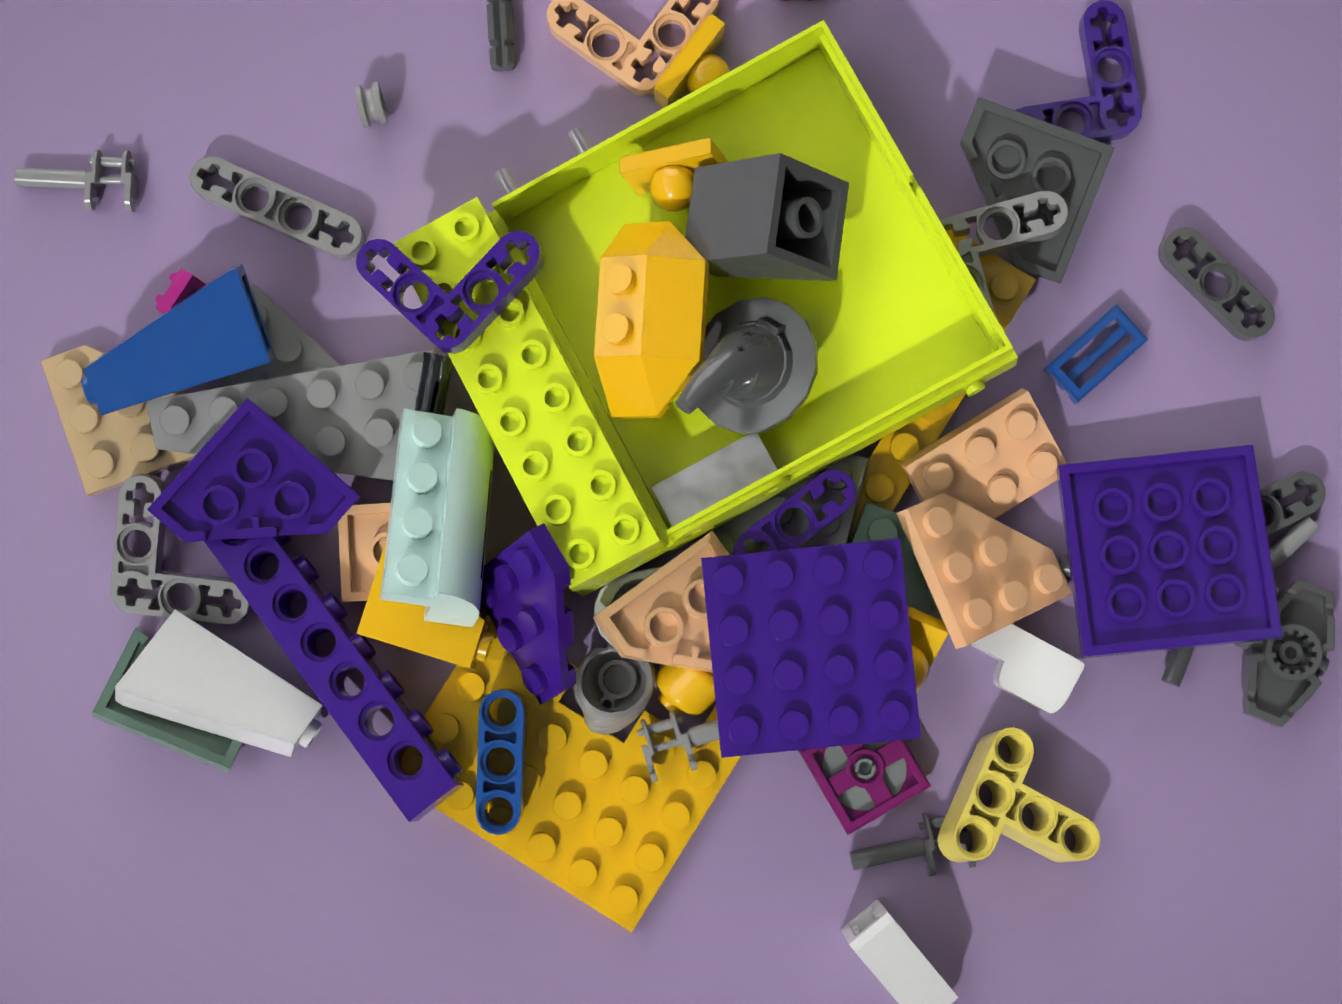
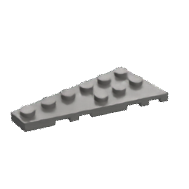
(337, 413)

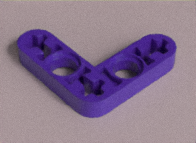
(1096, 107)
(443, 306)
(769, 526)

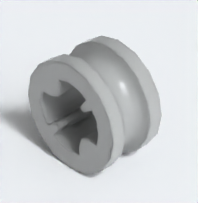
(371, 104)

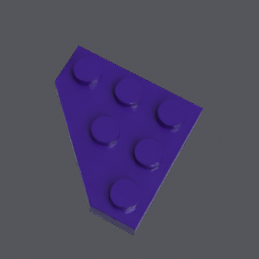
(252, 485)
(527, 608)

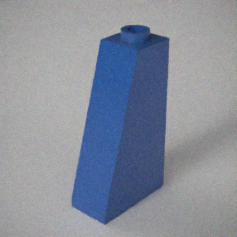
(190, 344)

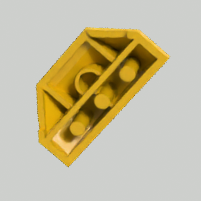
(649, 318)

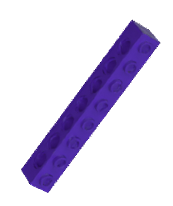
(326, 675)

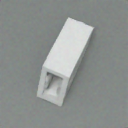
(895, 958)

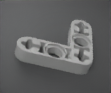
(1036, 230)
(149, 568)

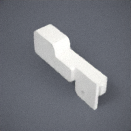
(1029, 667)

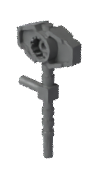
(1281, 671)

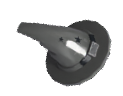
(753, 367)

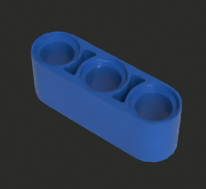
(494, 784)

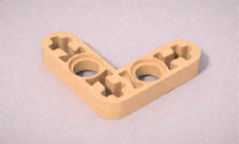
(631, 50)

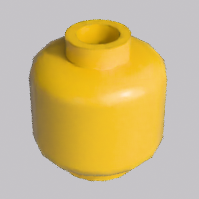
(685, 689)

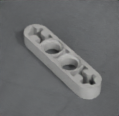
(279, 204)

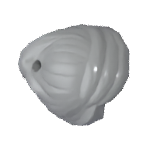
(623, 681)

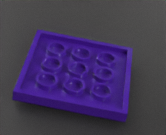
(1168, 552)
(811, 648)

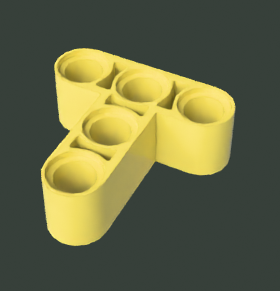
(1005, 811)

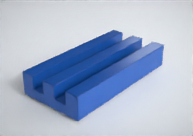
(1065, 381)

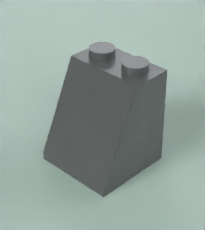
(768, 219)

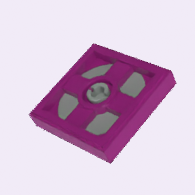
(865, 779)

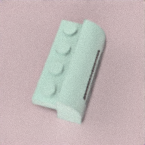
(439, 515)

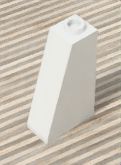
(217, 689)

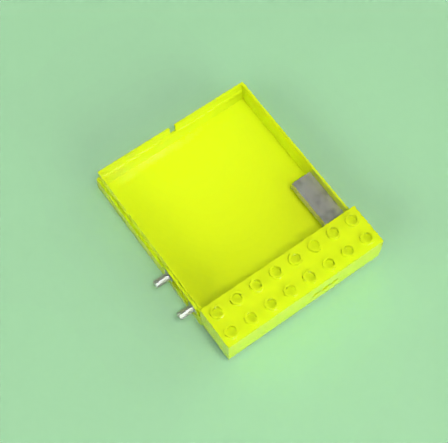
(890, 333)

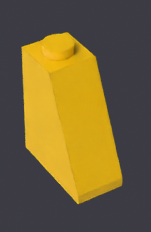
(405, 627)

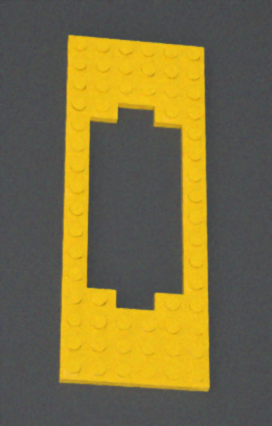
(589, 797)

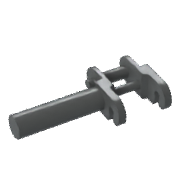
(908, 848)

